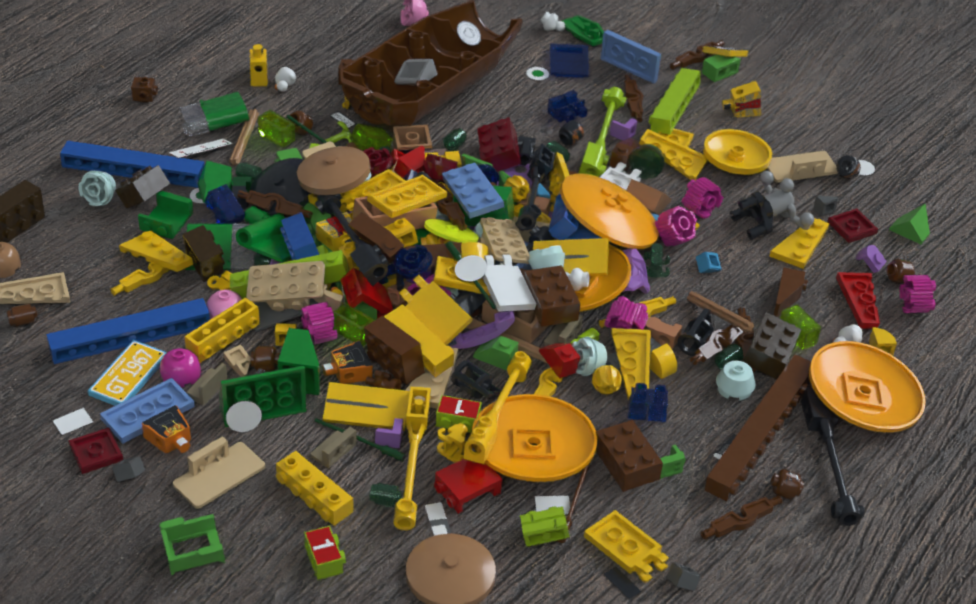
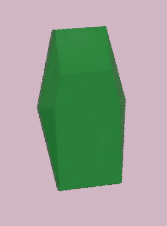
(584, 30)
(213, 177)

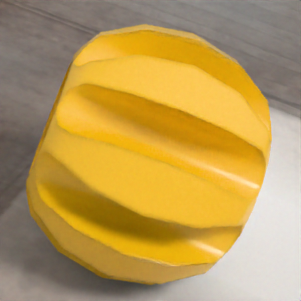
(519, 186)
(606, 379)

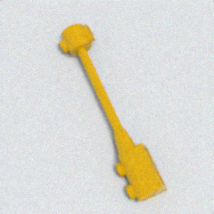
(416, 425)
(485, 431)

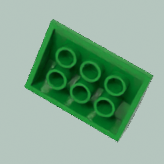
(274, 392)

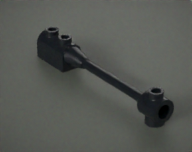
(539, 168)
(365, 256)
(472, 301)
(822, 419)

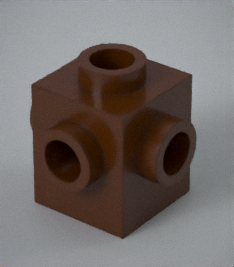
(144, 89)

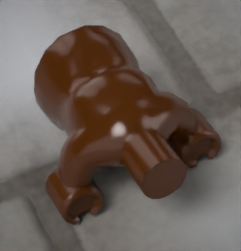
(383, 380)

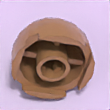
(9, 260)

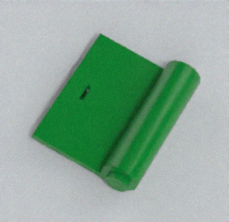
(265, 238)

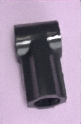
(526, 149)

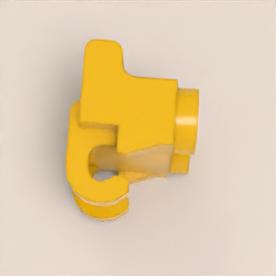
(453, 442)

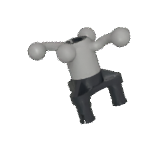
(766, 207)

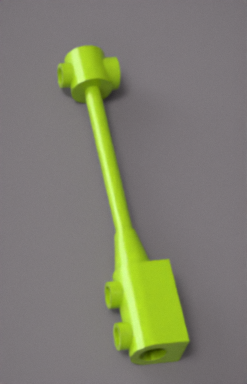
(595, 153)

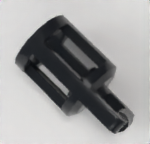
(699, 330)
(480, 388)

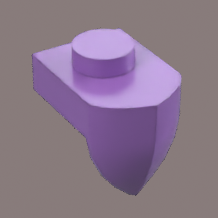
(872, 257)

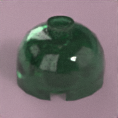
(647, 159)

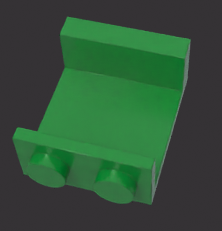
(168, 216)

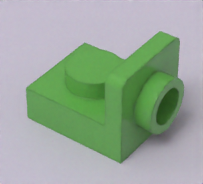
(674, 463)

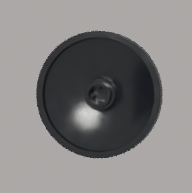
(283, 180)

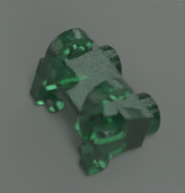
(655, 256)

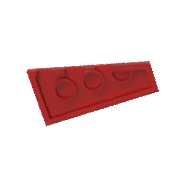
(860, 297)

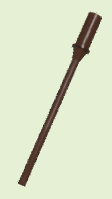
(568, 518)

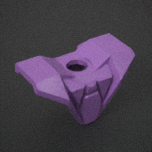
(638, 272)

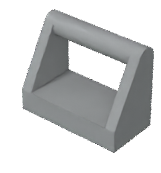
(416, 70)

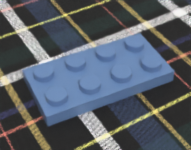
(630, 56)
(472, 190)
(127, 417)

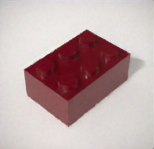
(499, 144)

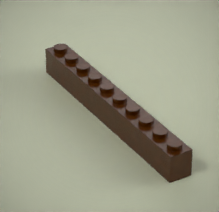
(759, 430)

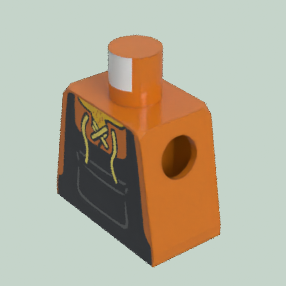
(349, 364)
(168, 430)

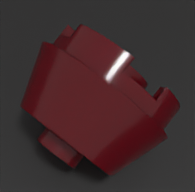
(379, 160)
(436, 165)

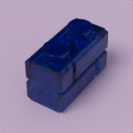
(224, 206)

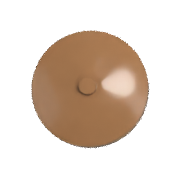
(333, 170)
(450, 570)

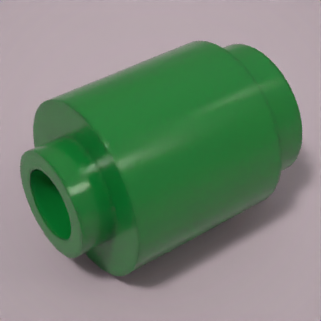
(255, 214)

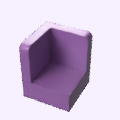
(623, 131)
(390, 437)

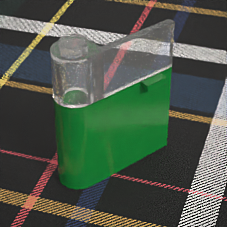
(214, 114)
(235, 256)

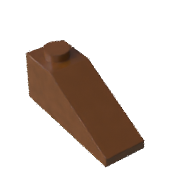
(623, 152)
(375, 234)
(790, 289)

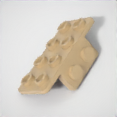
(802, 166)
(503, 238)
(286, 284)
(217, 471)

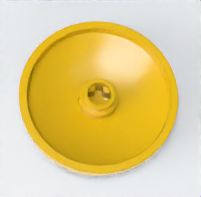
(737, 151)

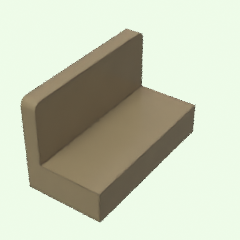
(564, 332)
(208, 384)
(335, 447)

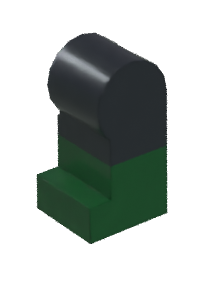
(243, 184)

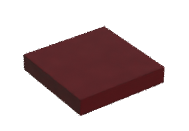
(852, 225)
(95, 450)

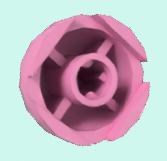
(413, 12)
(221, 301)

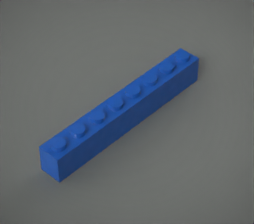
(126, 162)
(121, 331)

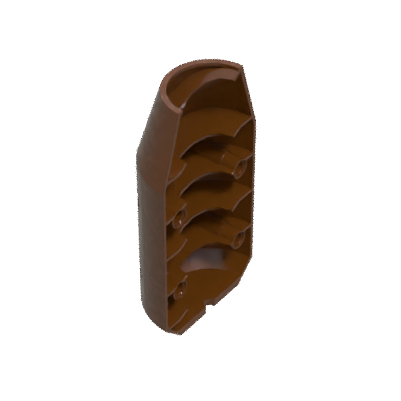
(371, 78)

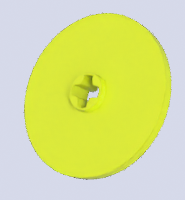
(449, 231)

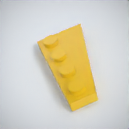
(800, 244)
(633, 355)

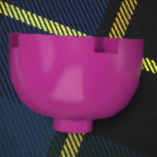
(181, 366)

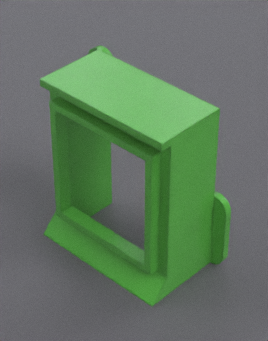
(180, 530)

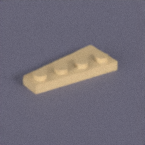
(38, 289)

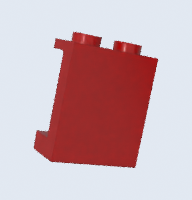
(359, 289)
(465, 482)

